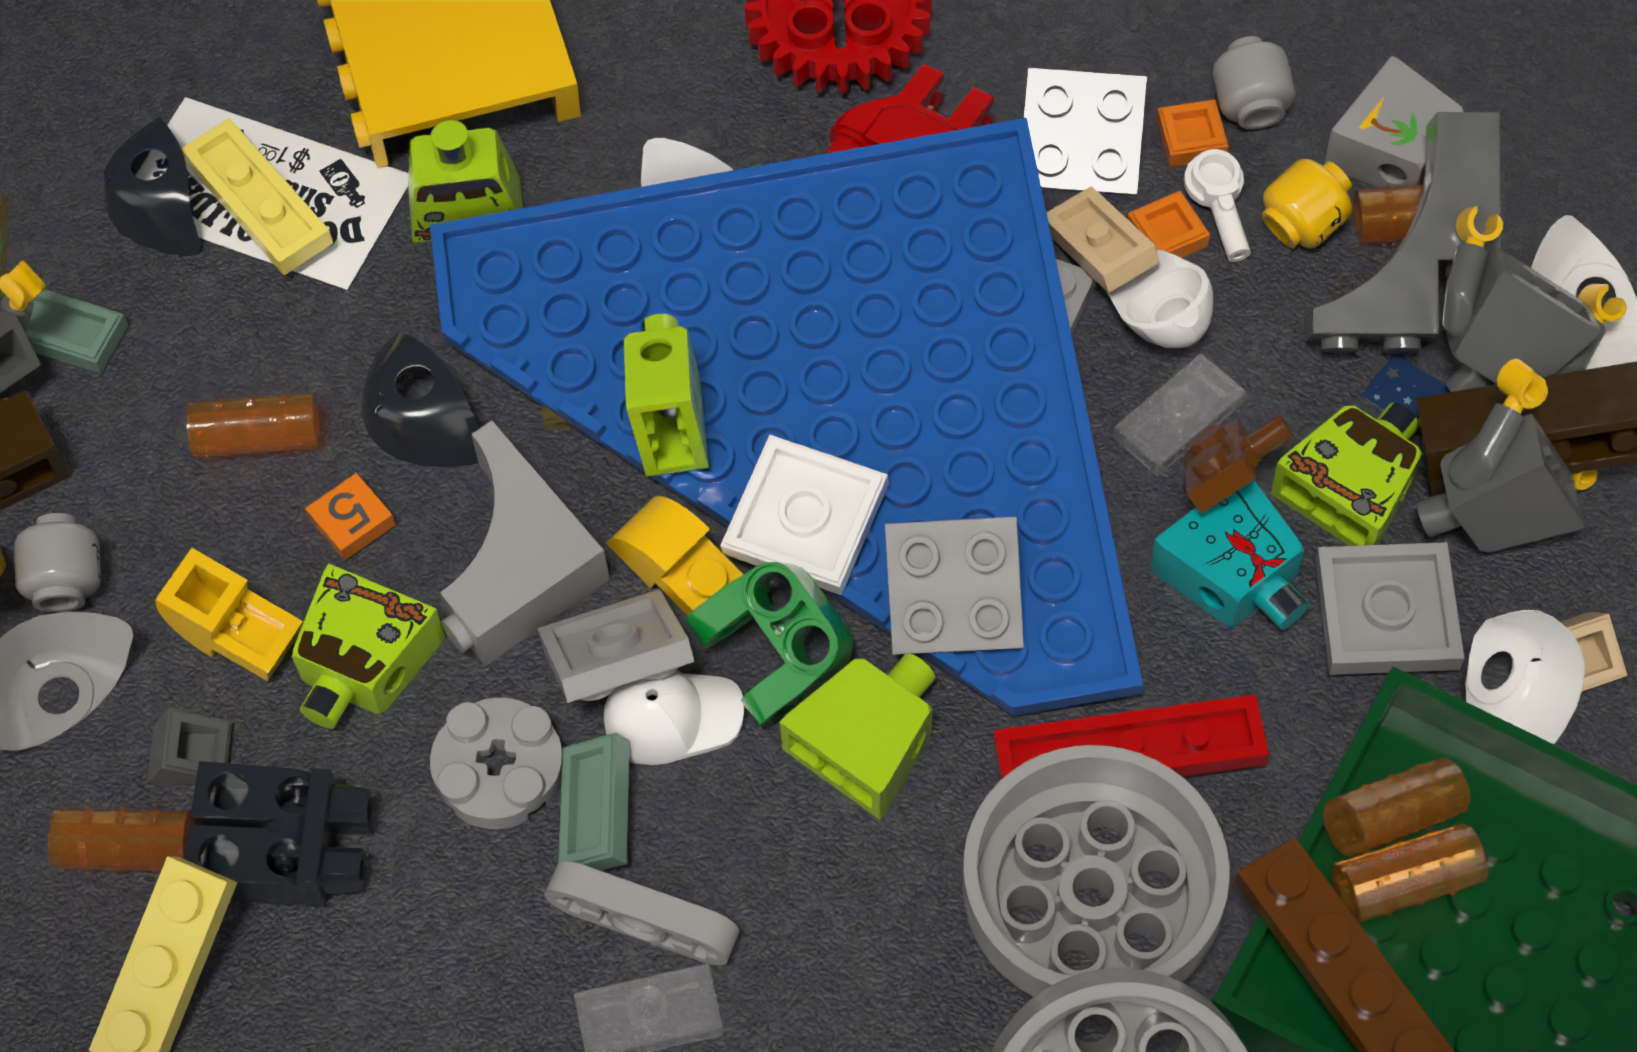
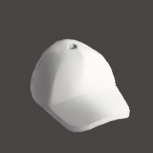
(1167, 302)
(684, 721)

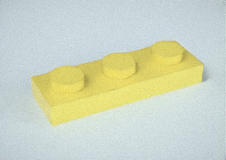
(257, 196)
(164, 959)

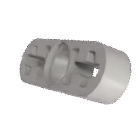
(642, 913)

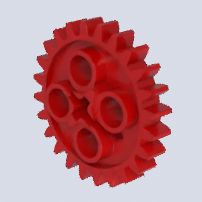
(802, 38)

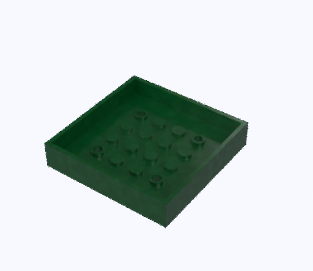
(1500, 965)

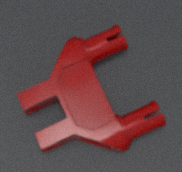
(908, 114)

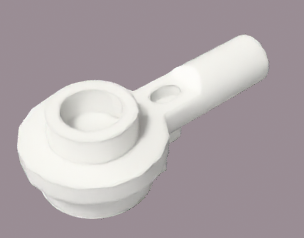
(1216, 182)

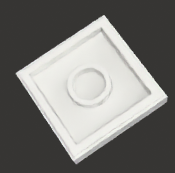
(805, 512)

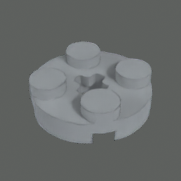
(476, 732)

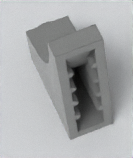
(530, 562)

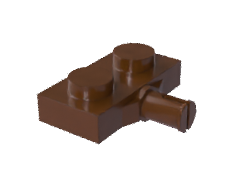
(1226, 458)

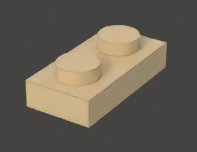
(1101, 239)

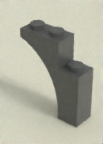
(1402, 299)

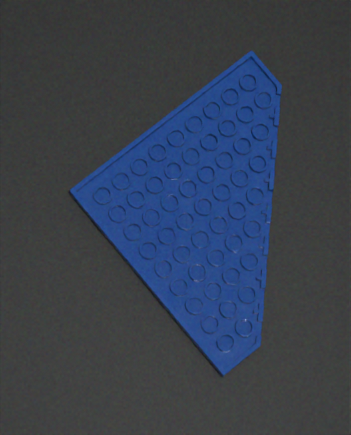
(854, 306)

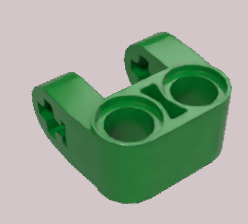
(785, 629)

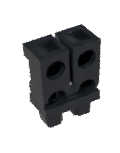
(277, 831)

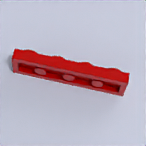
(1183, 737)

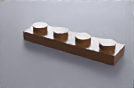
(1336, 954)

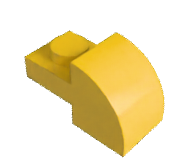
(670, 549)
(222, 616)

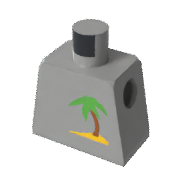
(1385, 128)

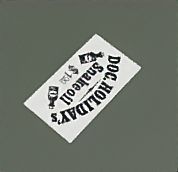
(339, 187)

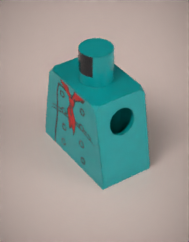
(1234, 560)

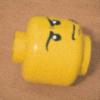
(1307, 203)

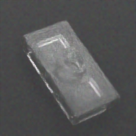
(1174, 414)
(650, 1012)

